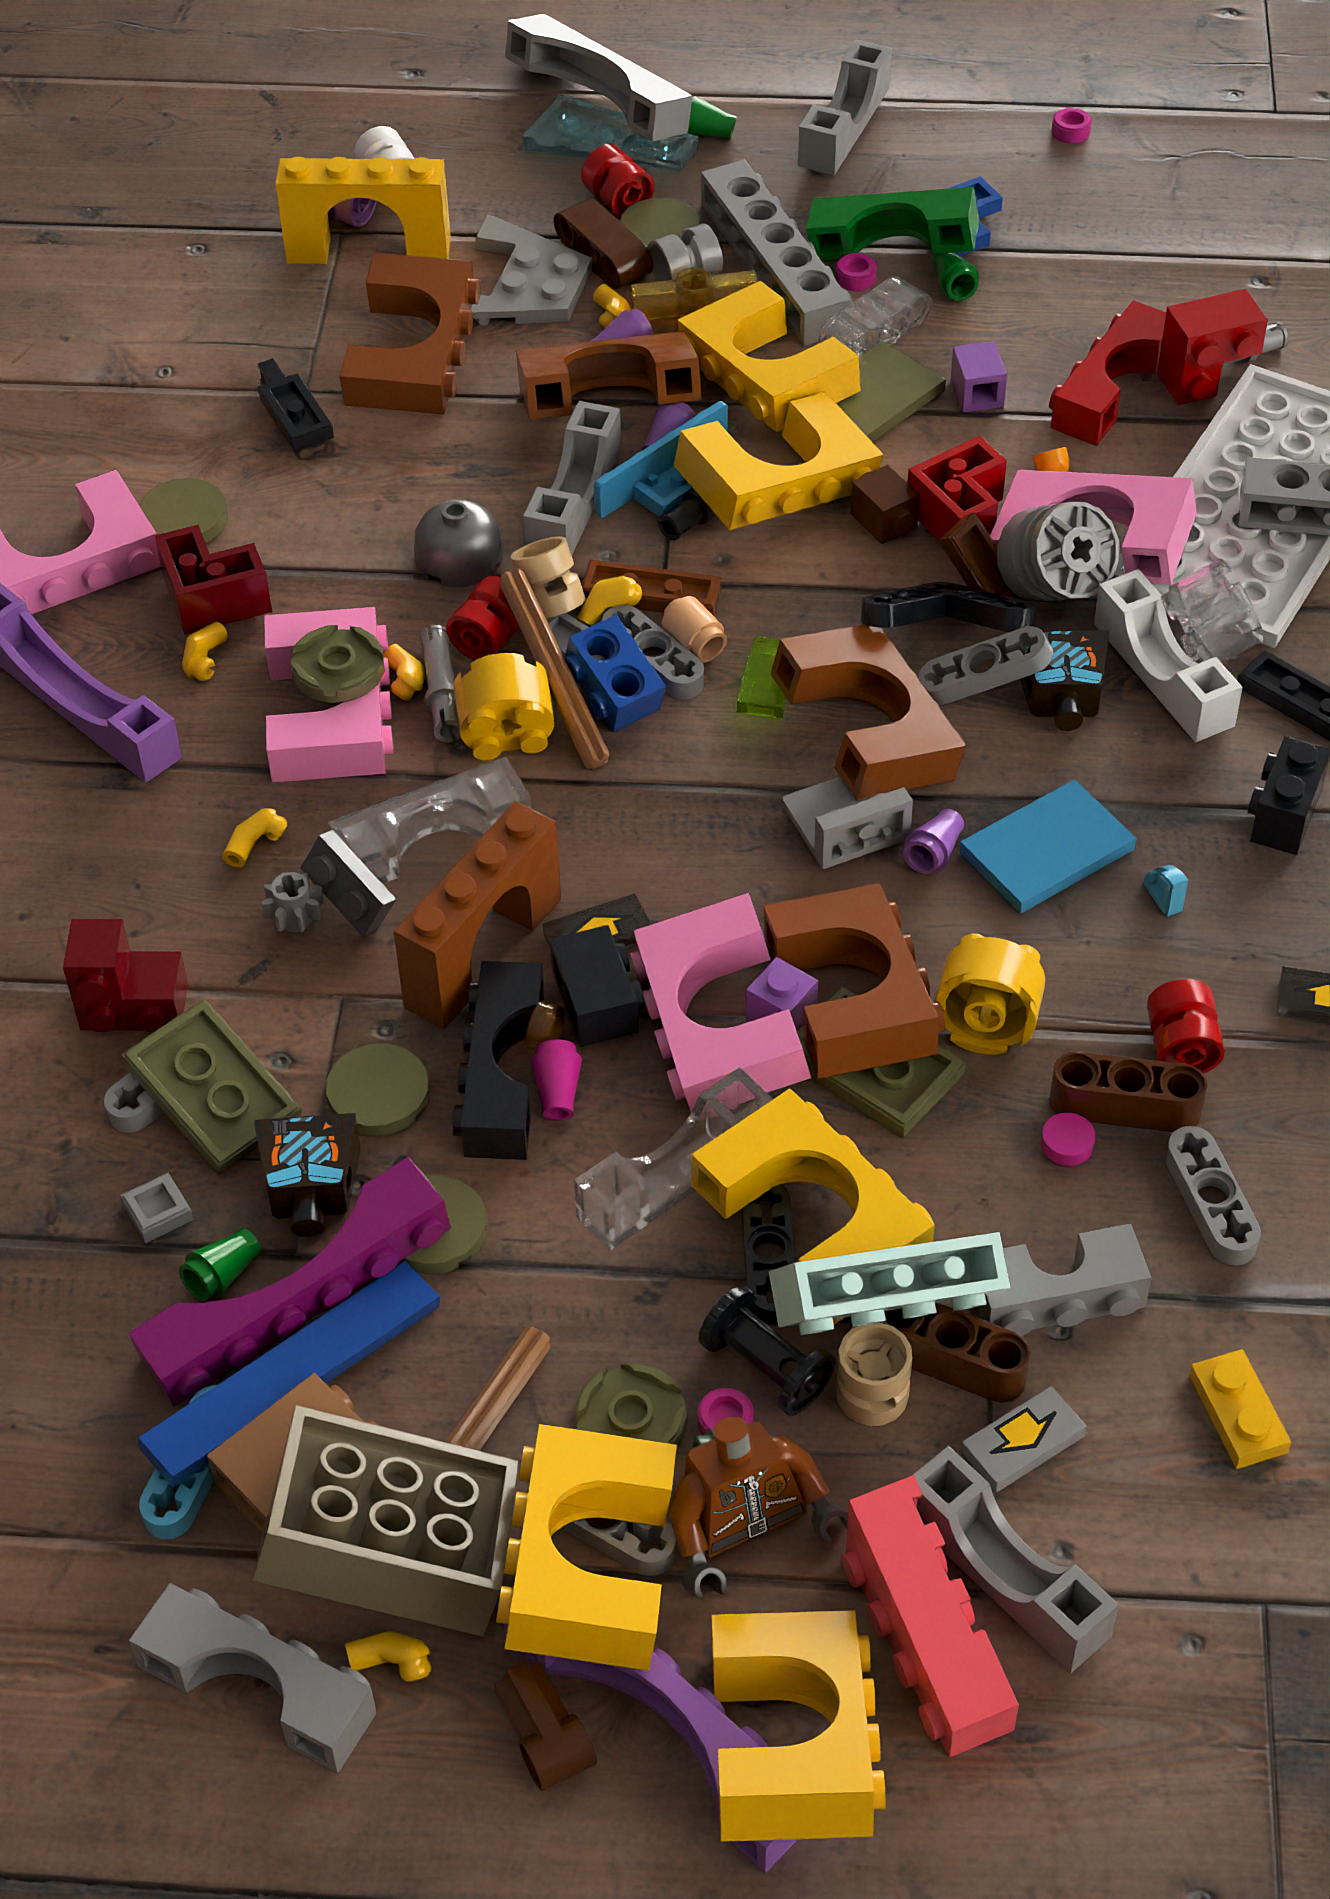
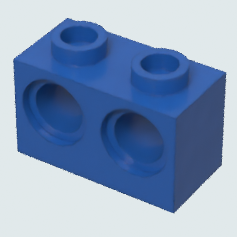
(622, 670)

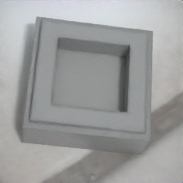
(156, 1207)

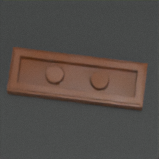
(657, 585)

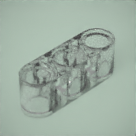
(879, 316)

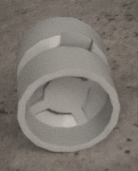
(693, 248)

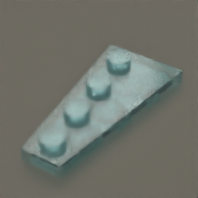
(580, 127)

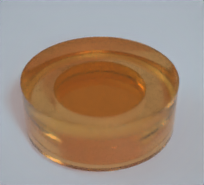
(545, 1024)

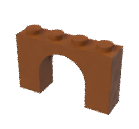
(655, 362)
(424, 374)
(865, 665)
(506, 869)
(864, 931)

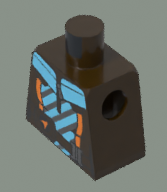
(1072, 679)
(309, 1167)

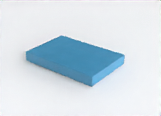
(1047, 846)

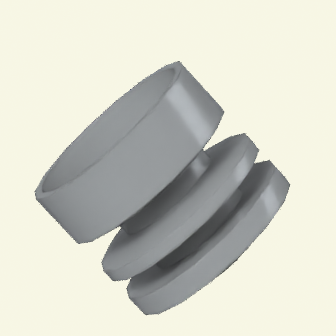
(1058, 552)

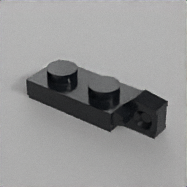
(293, 407)

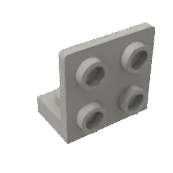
(846, 828)

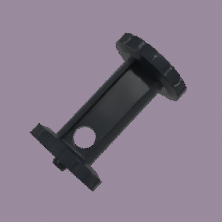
(736, 1325)

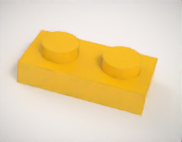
(1239, 1409)

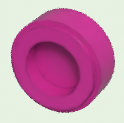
(1071, 125)
(855, 272)
(1068, 1139)
(723, 1404)

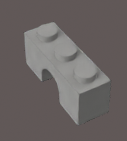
(1107, 1281)

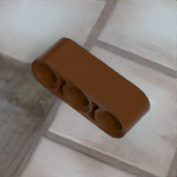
(615, 251)
(1128, 1091)
(973, 1363)

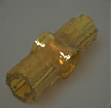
(687, 293)

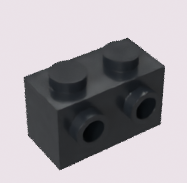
(1290, 794)
(596, 985)

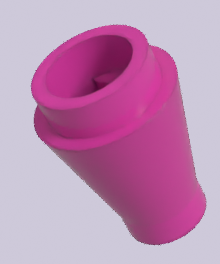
(556, 1075)

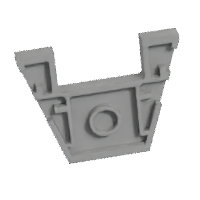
(538, 280)

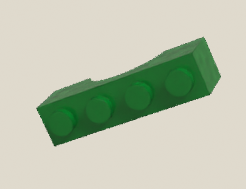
(938, 217)

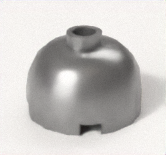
(458, 543)

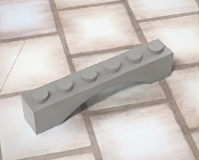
(647, 101)

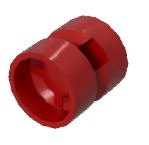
(616, 178)
(483, 621)
(1186, 1024)

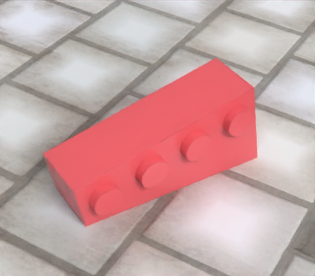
(926, 1619)

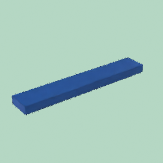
(324, 1347)

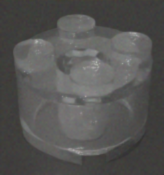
(1213, 614)

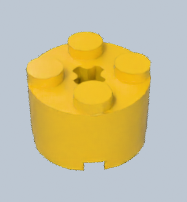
(504, 706)
(991, 993)

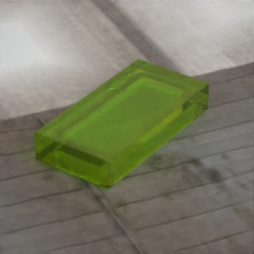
(758, 690)

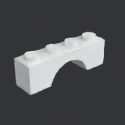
(1198, 696)

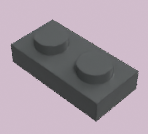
(348, 883)

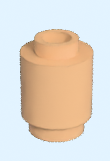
(694, 628)

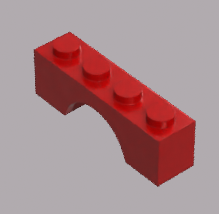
(1089, 398)

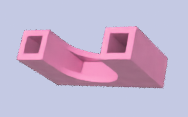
(1153, 508)
(116, 550)
(331, 741)
(680, 960)

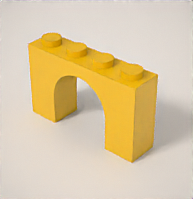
(407, 186)
(748, 320)
(751, 491)
(794, 1144)
(555, 1604)
(812, 1786)

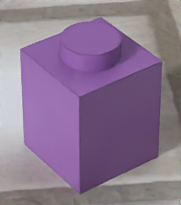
(978, 376)
(781, 989)

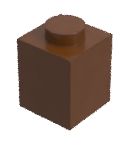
(885, 504)

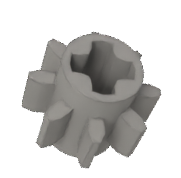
(292, 902)

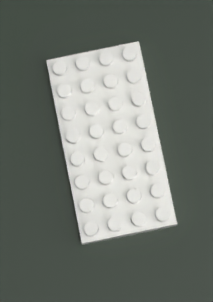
(1266, 420)

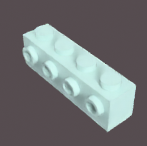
(889, 1279)

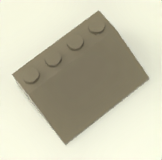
(388, 1521)

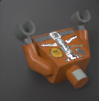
(741, 1490)

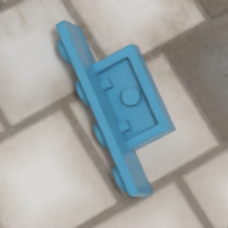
(650, 473)

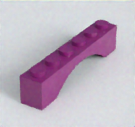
(202, 1341)

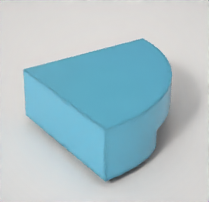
(1167, 888)

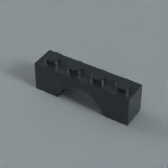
(495, 1107)

